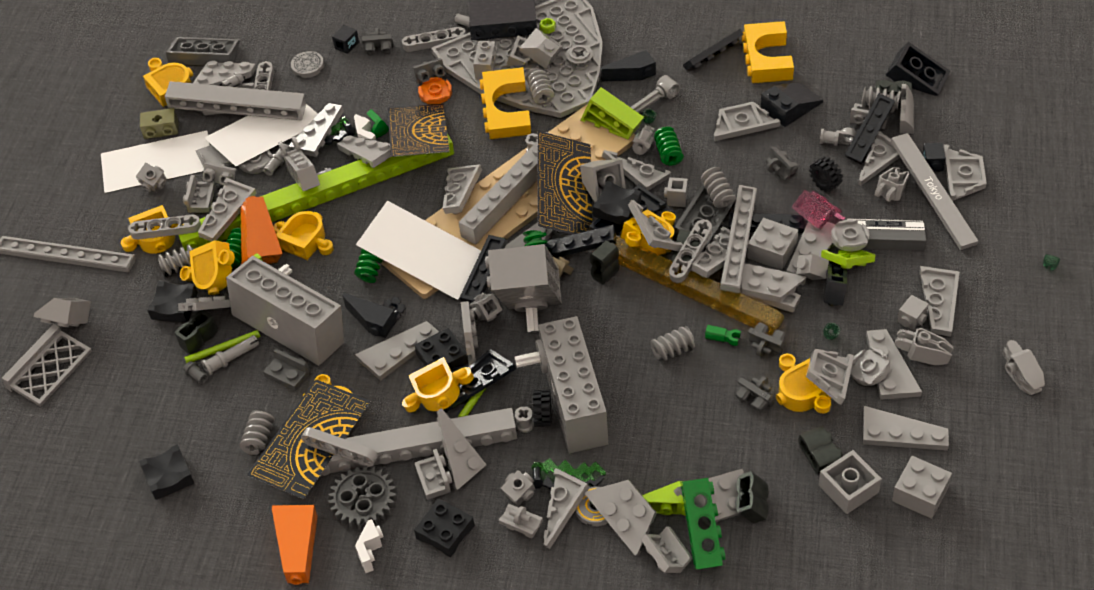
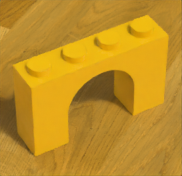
(762, 67)
(501, 123)

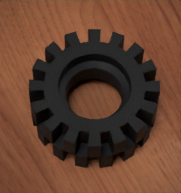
(826, 174)
(542, 408)

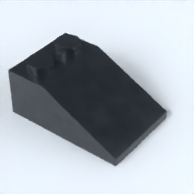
(919, 69)
(789, 102)

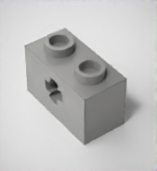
(484, 58)

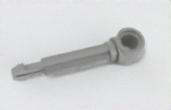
(665, 88)

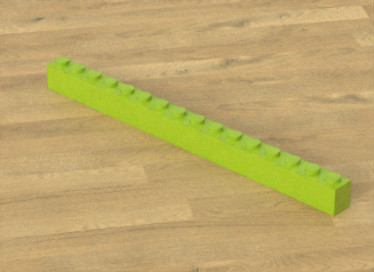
(332, 185)

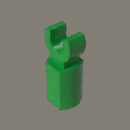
(722, 335)

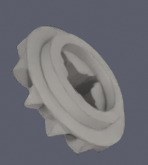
(579, 50)

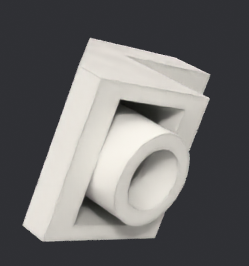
(364, 128)
(367, 542)

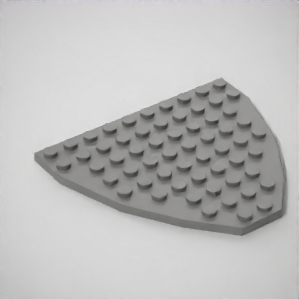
(571, 83)

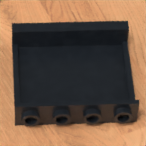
(501, 18)

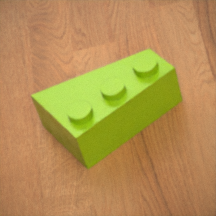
(612, 114)

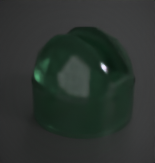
(649, 115)
(1050, 260)
(836, 330)

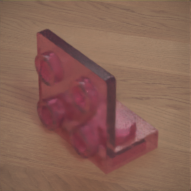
(816, 208)

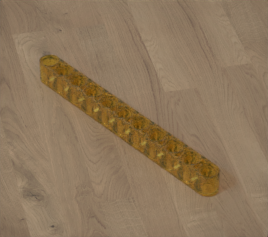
(699, 288)

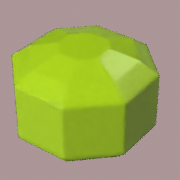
(547, 25)

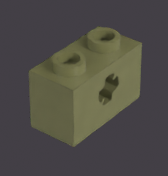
(159, 123)

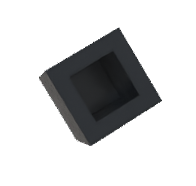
(345, 39)
(934, 155)

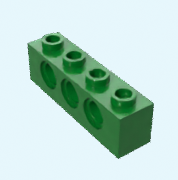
(716, 554)

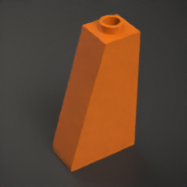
(258, 232)
(296, 537)

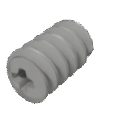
(539, 86)
(870, 96)
(718, 187)
(175, 261)
(672, 342)
(256, 432)

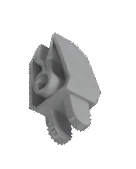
(892, 184)
(924, 346)
(1023, 368)

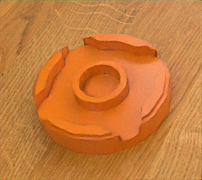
(435, 91)

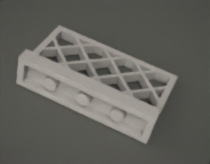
(32, 358)

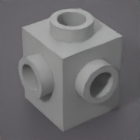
(151, 177)
(490, 308)
(518, 487)

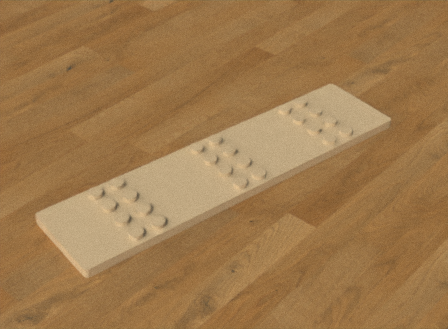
(527, 206)

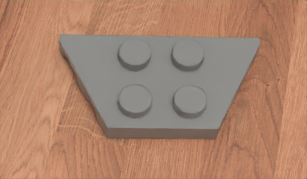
(743, 120)
(963, 172)
(769, 283)
(204, 303)
(469, 331)
(830, 373)
(724, 495)
(624, 511)

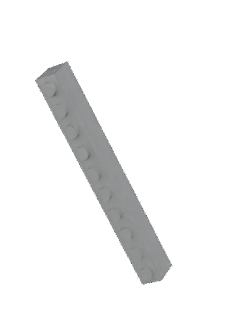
(424, 438)

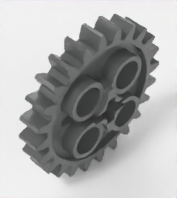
(362, 497)

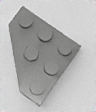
(216, 72)

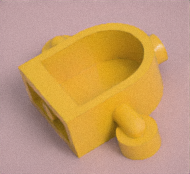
(160, 76)
(303, 235)
(634, 237)
(149, 245)
(209, 266)
(436, 386)
(797, 391)

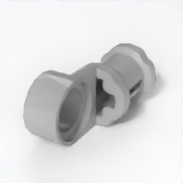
(837, 137)

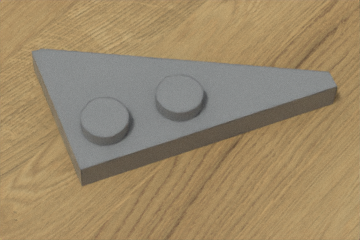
(879, 158)
(639, 172)
(652, 230)
(461, 456)
(564, 500)

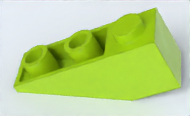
(665, 501)

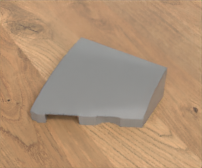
(516, 57)
(906, 111)

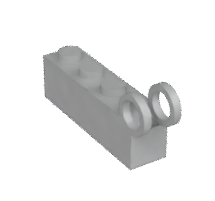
(299, 166)

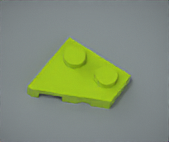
(849, 258)

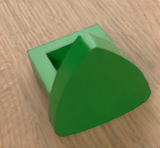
(380, 127)

